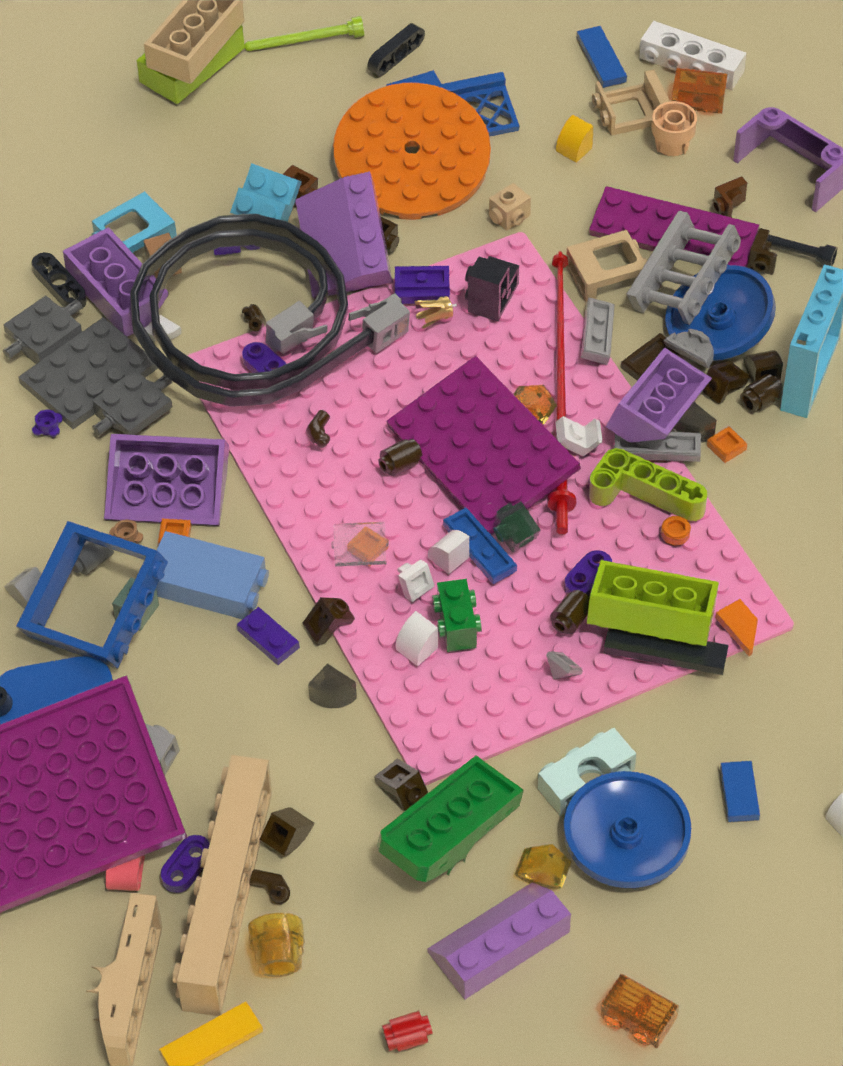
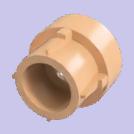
(673, 127)

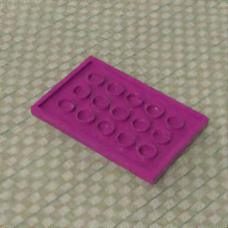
(483, 443)

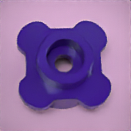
(47, 423)

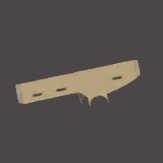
(128, 980)

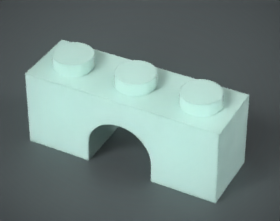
(602, 755)

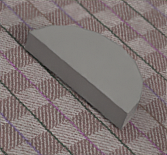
(692, 345)

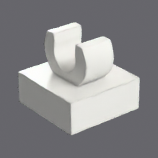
(415, 579)

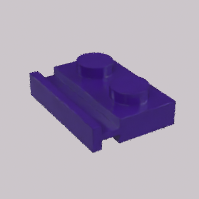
(421, 283)

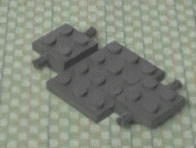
(86, 369)

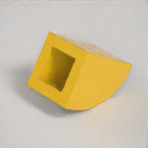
(575, 139)

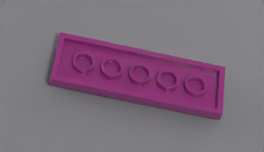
(650, 217)

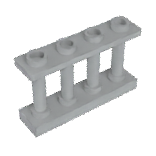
(671, 250)

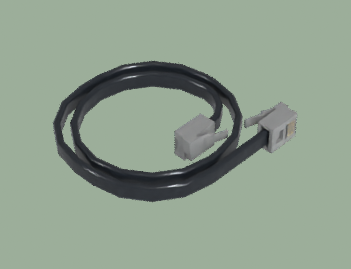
(382, 326)

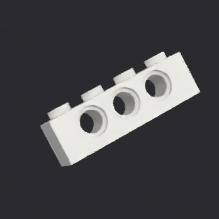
(684, 50)

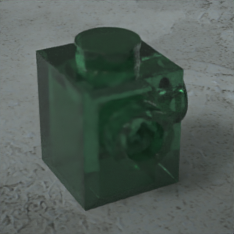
(515, 526)

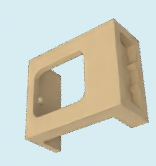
(648, 95)
(588, 272)

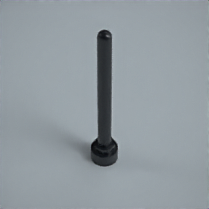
(823, 254)

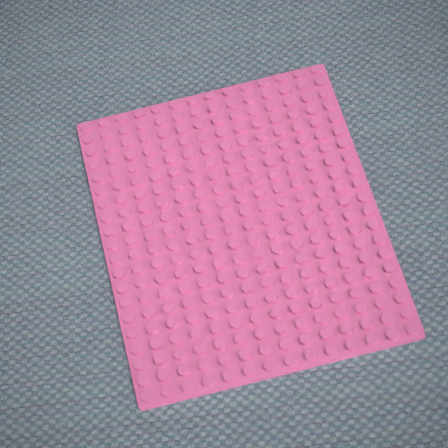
(504, 688)

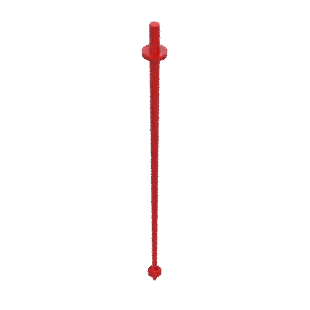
(561, 500)

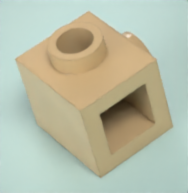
(509, 207)

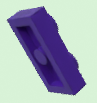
(268, 636)

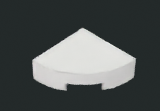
(170, 328)

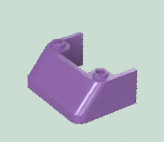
(799, 138)

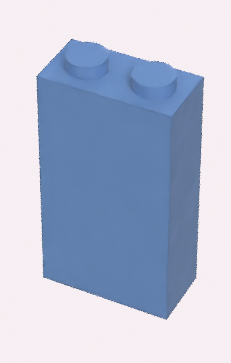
(210, 575)

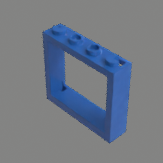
(55, 576)

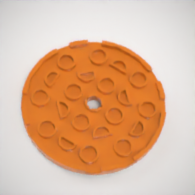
(437, 121)

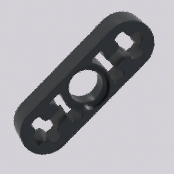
(396, 49)
(57, 271)

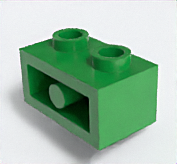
(457, 619)

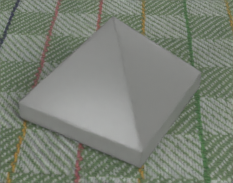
(562, 666)

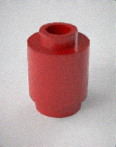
(407, 1031)

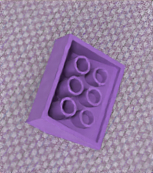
(349, 226)
(166, 479)

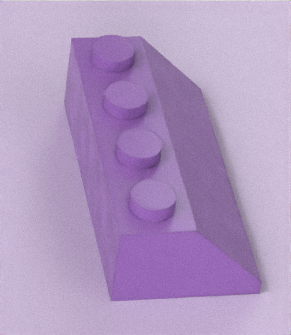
(107, 274)
(658, 399)
(501, 938)

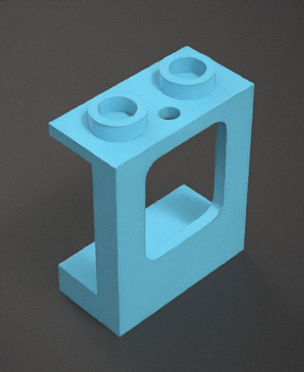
(148, 210)

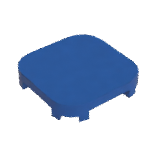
(50, 682)

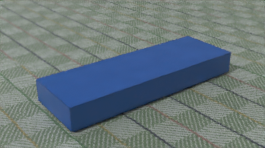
(601, 56)
(483, 547)

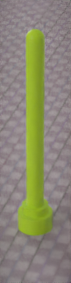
(352, 27)

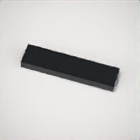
(666, 651)

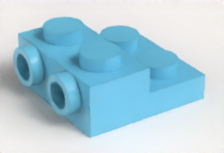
(266, 194)

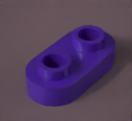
(260, 358)
(586, 571)
(183, 864)

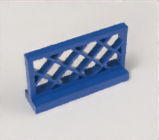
(480, 90)

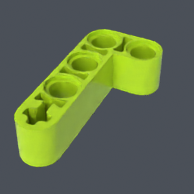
(646, 481)

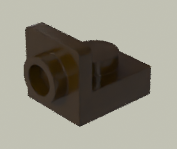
(760, 256)
(724, 378)
(326, 617)
(402, 782)

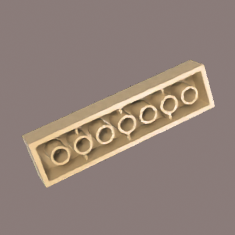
(224, 886)

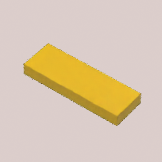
(213, 1038)

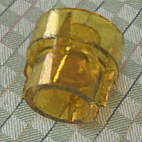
(277, 943)

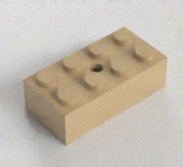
(192, 37)

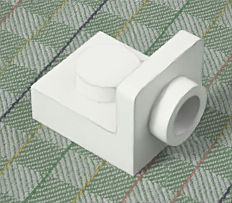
(578, 437)

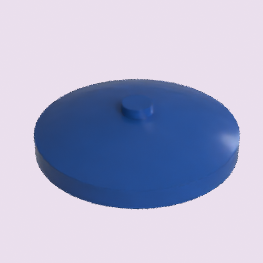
(732, 315)
(627, 829)

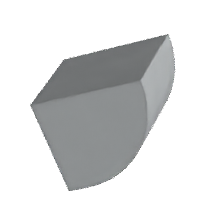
(23, 585)

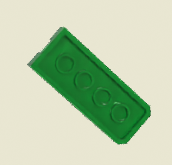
(449, 820)

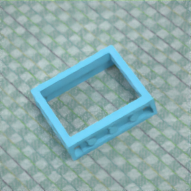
(821, 331)

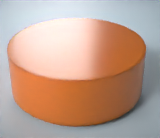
(675, 530)

